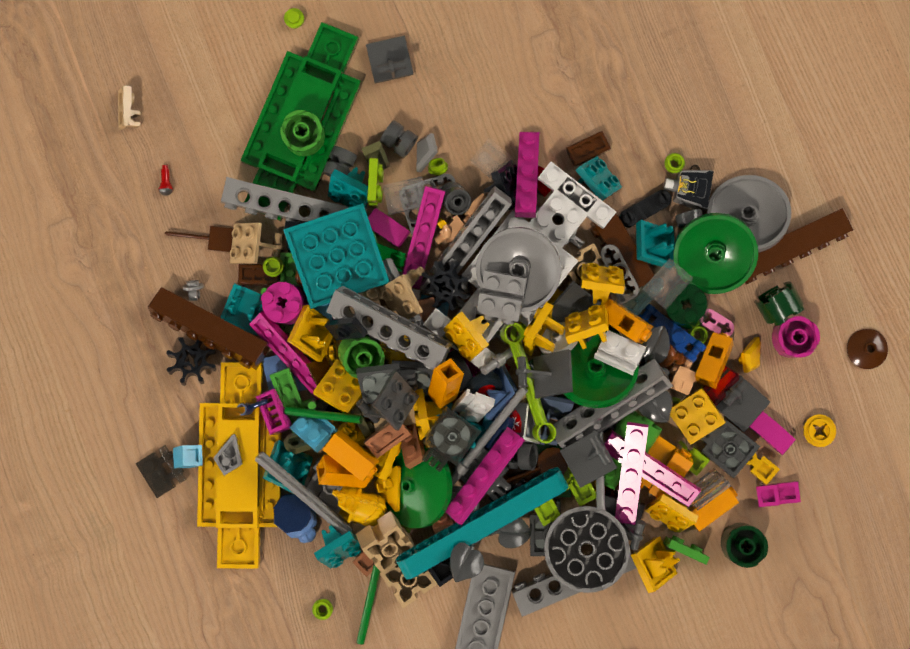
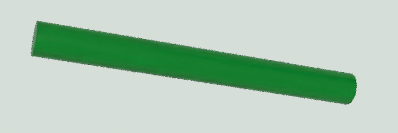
(352, 418)
(368, 605)

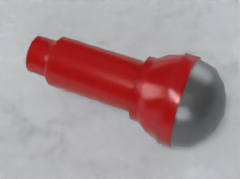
(165, 186)

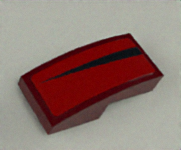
(726, 381)

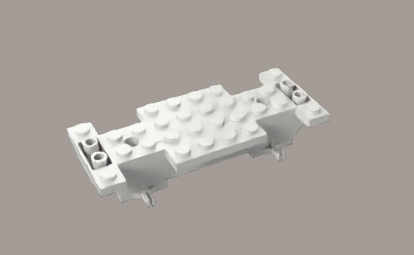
(568, 201)

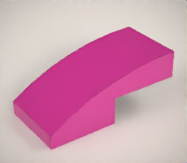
(388, 228)
(772, 433)
(778, 494)

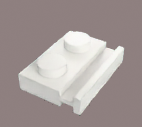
(620, 352)
(473, 406)

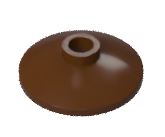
(858, 351)

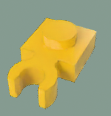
(763, 469)

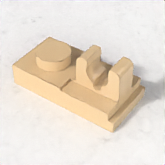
(125, 101)

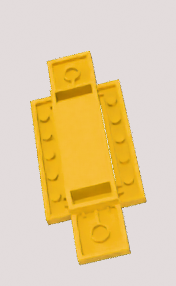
(232, 499)

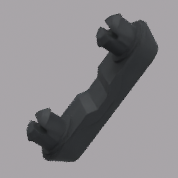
(645, 208)

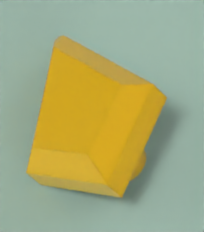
(751, 355)

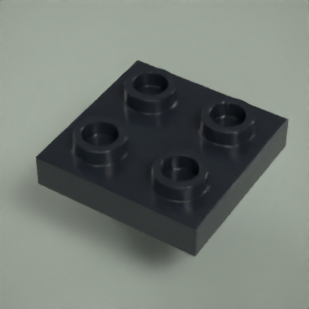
(506, 180)

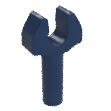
(509, 422)

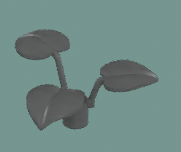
(657, 347)
(467, 562)

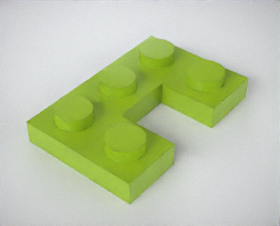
(376, 176)
(548, 511)

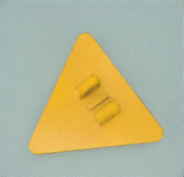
(391, 488)

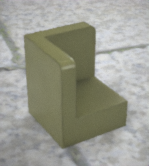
(376, 151)

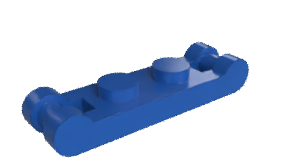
(678, 337)

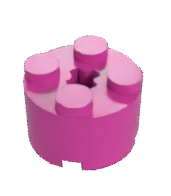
(274, 300)
(807, 340)

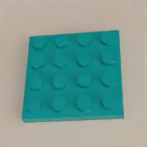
(335, 254)

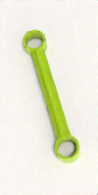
(534, 404)

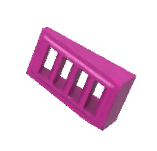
(267, 415)

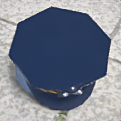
(295, 518)

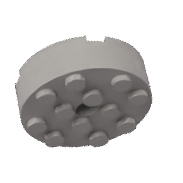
(608, 543)

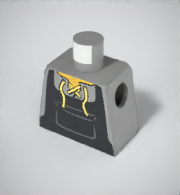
(691, 188)

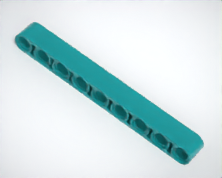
(482, 522)

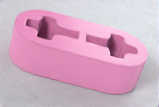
(717, 318)

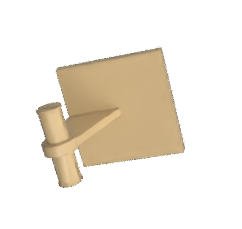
(247, 243)
(400, 295)

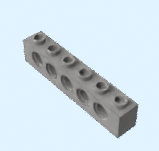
(234, 187)
(473, 232)
(400, 326)
(584, 420)
(547, 596)

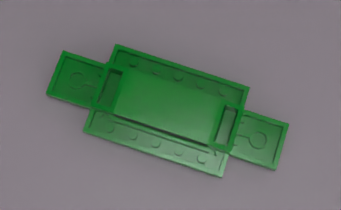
(307, 86)

